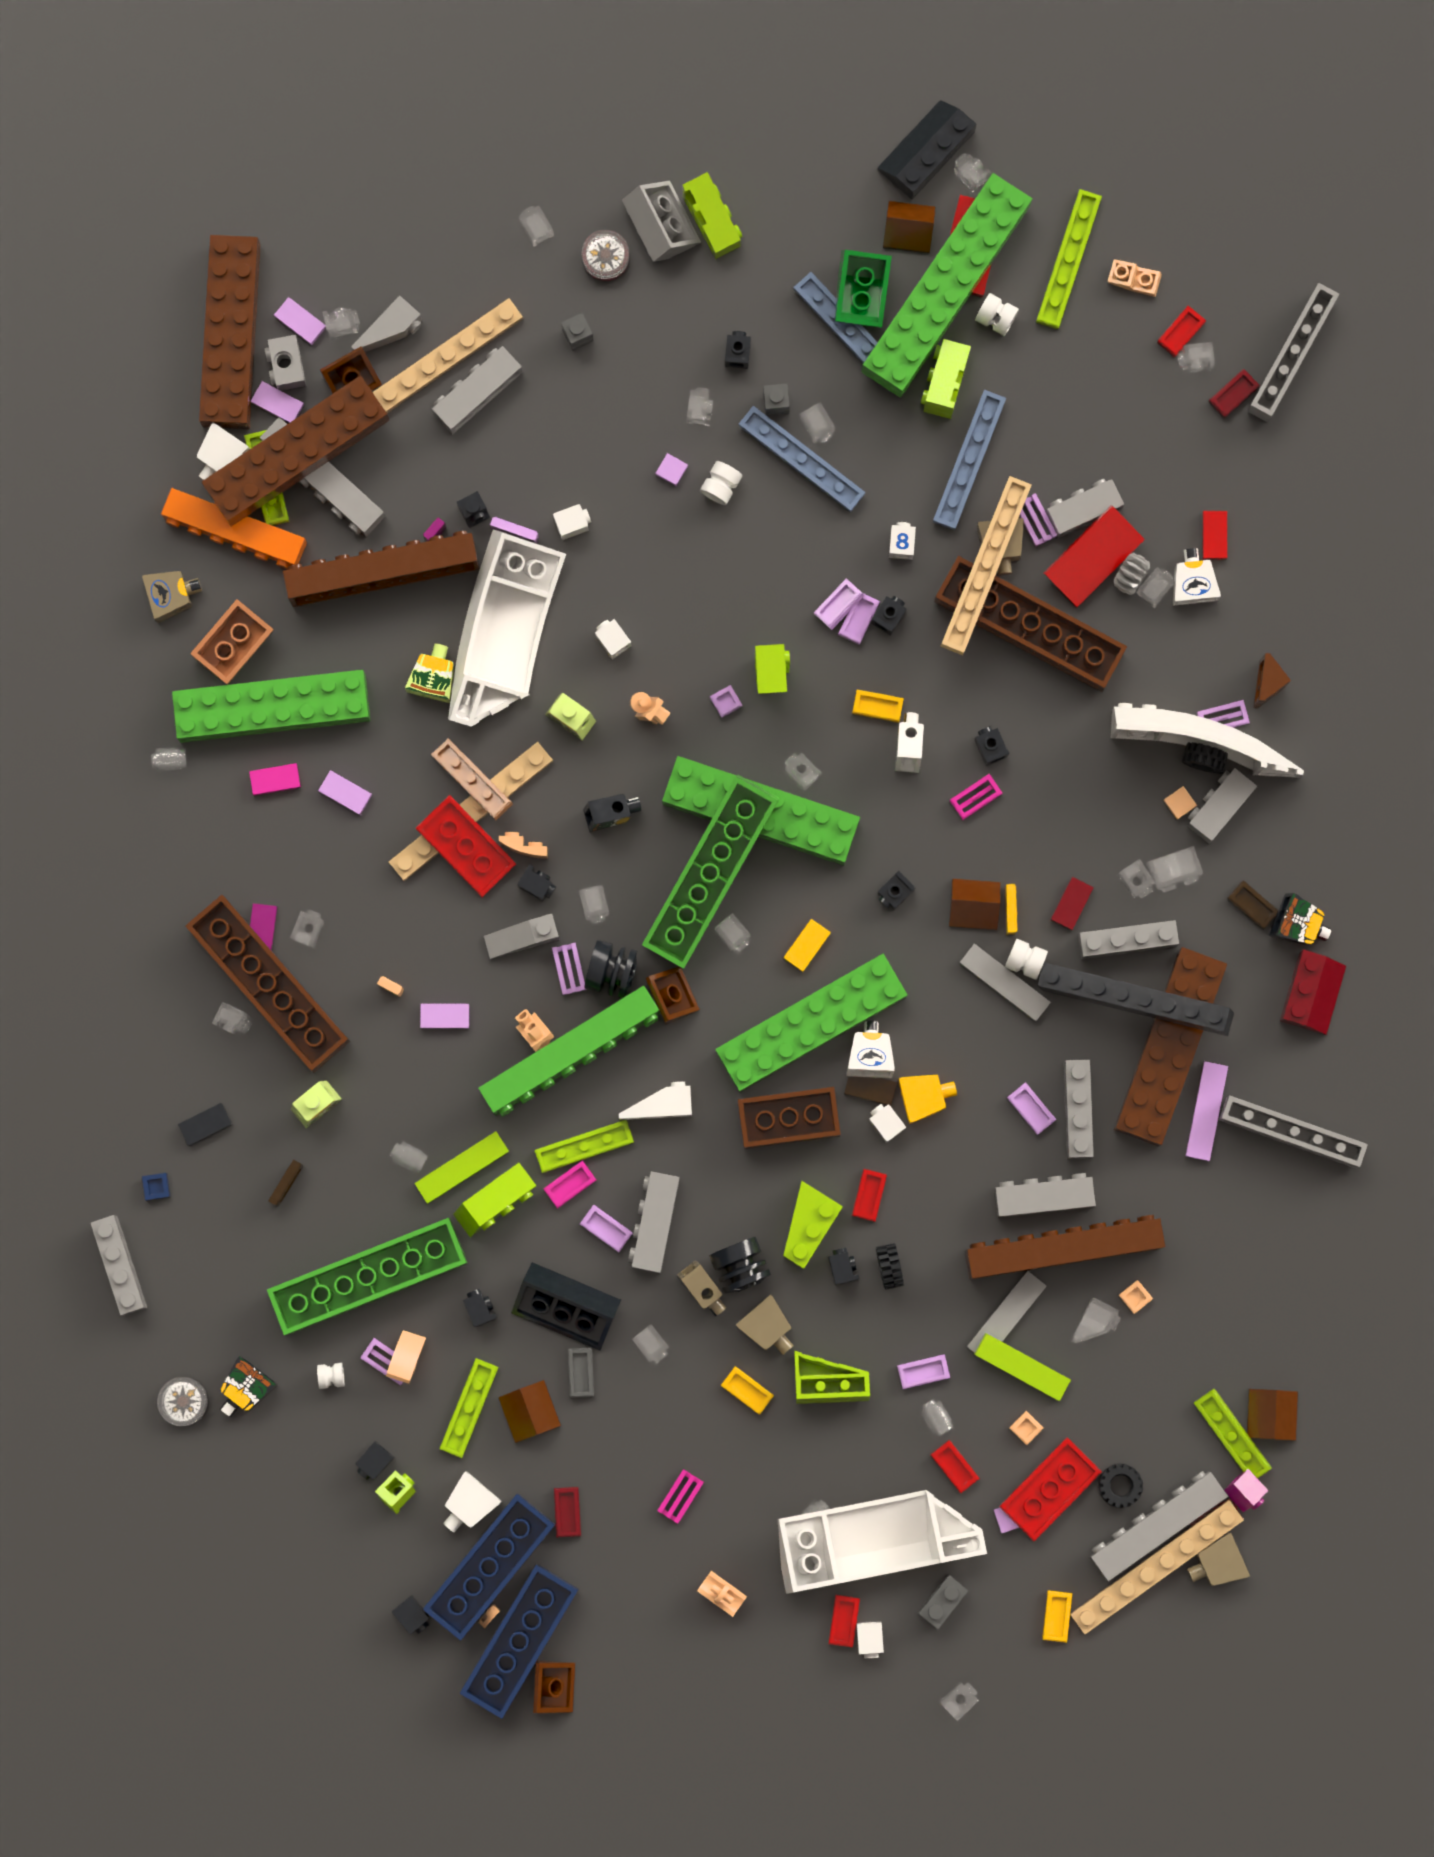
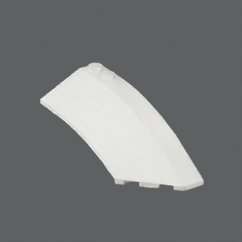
(503, 626)
(1181, 728)
(873, 1540)

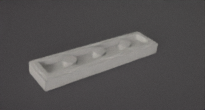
(1005, 982)
(1010, 1310)

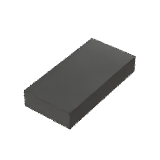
(580, 1372)

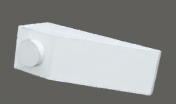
(666, 1103)

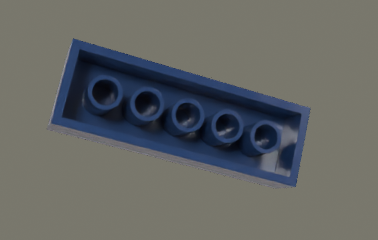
(489, 1566)
(519, 1641)

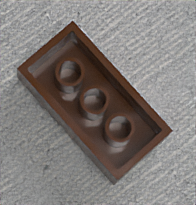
(789, 1117)

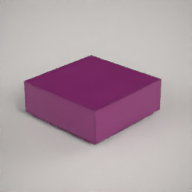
(435, 529)

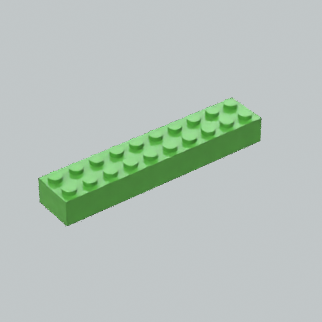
(946, 285)

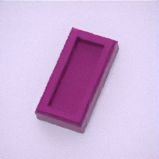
(263, 922)

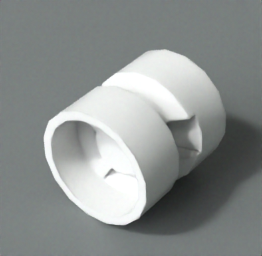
(989, 310)
(720, 484)
(1026, 959)

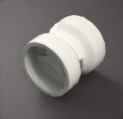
(330, 1375)

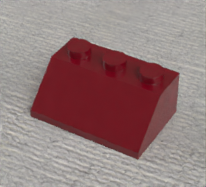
(1313, 992)

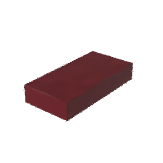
(1234, 393)
(1072, 903)
(567, 1512)

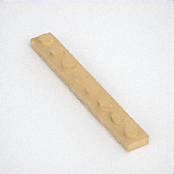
(448, 355)
(986, 565)
(507, 781)
(1156, 1567)

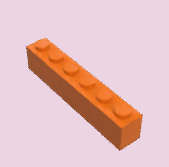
(245, 535)

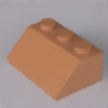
(231, 642)

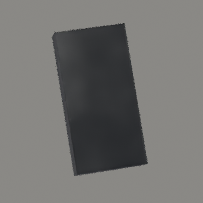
(205, 1124)

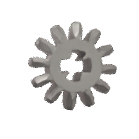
(1131, 573)

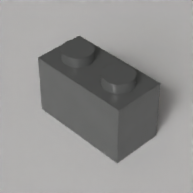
(942, 1601)

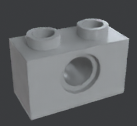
(291, 376)

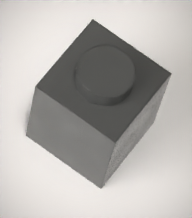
(577, 331)
(776, 399)

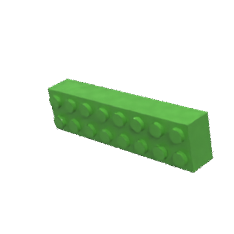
(271, 706)
(793, 822)
(710, 871)
(811, 1023)
(569, 1051)
(367, 1276)

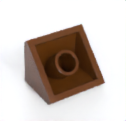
(909, 227)
(349, 368)
(1270, 680)
(974, 904)
(672, 994)
(529, 1411)
(1272, 1414)
(554, 1687)

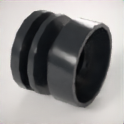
(611, 969)
(740, 1265)

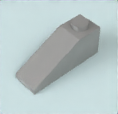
(394, 324)
(522, 936)

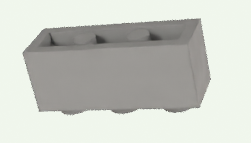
(1083, 507)
(1220, 805)

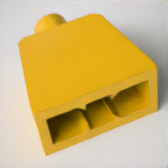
(924, 1095)

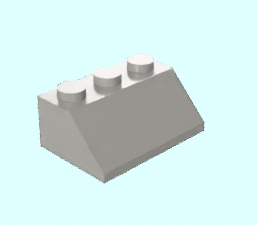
(660, 220)

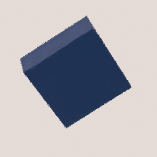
(156, 1186)

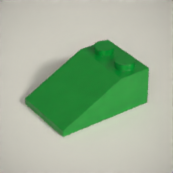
(862, 287)

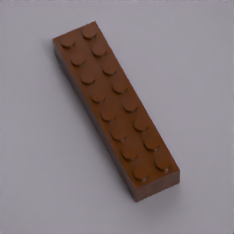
(230, 331)
(295, 450)
(381, 569)
(1038, 628)
(267, 983)
(1168, 1053)
(1066, 1248)

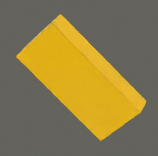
(877, 706)
(1011, 909)
(807, 945)
(747, 1390)
(1057, 1616)

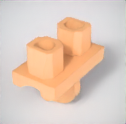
(648, 708)
(533, 1030)
(722, 1593)

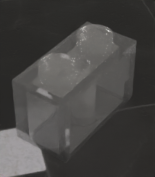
(1175, 869)

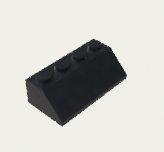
(927, 148)
(566, 1306)

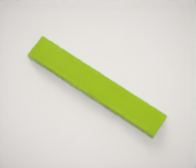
(1068, 259)

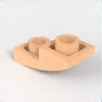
(1134, 278)
(516, 843)
(405, 1357)

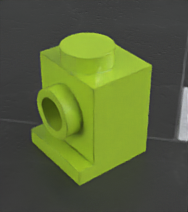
(395, 1482)

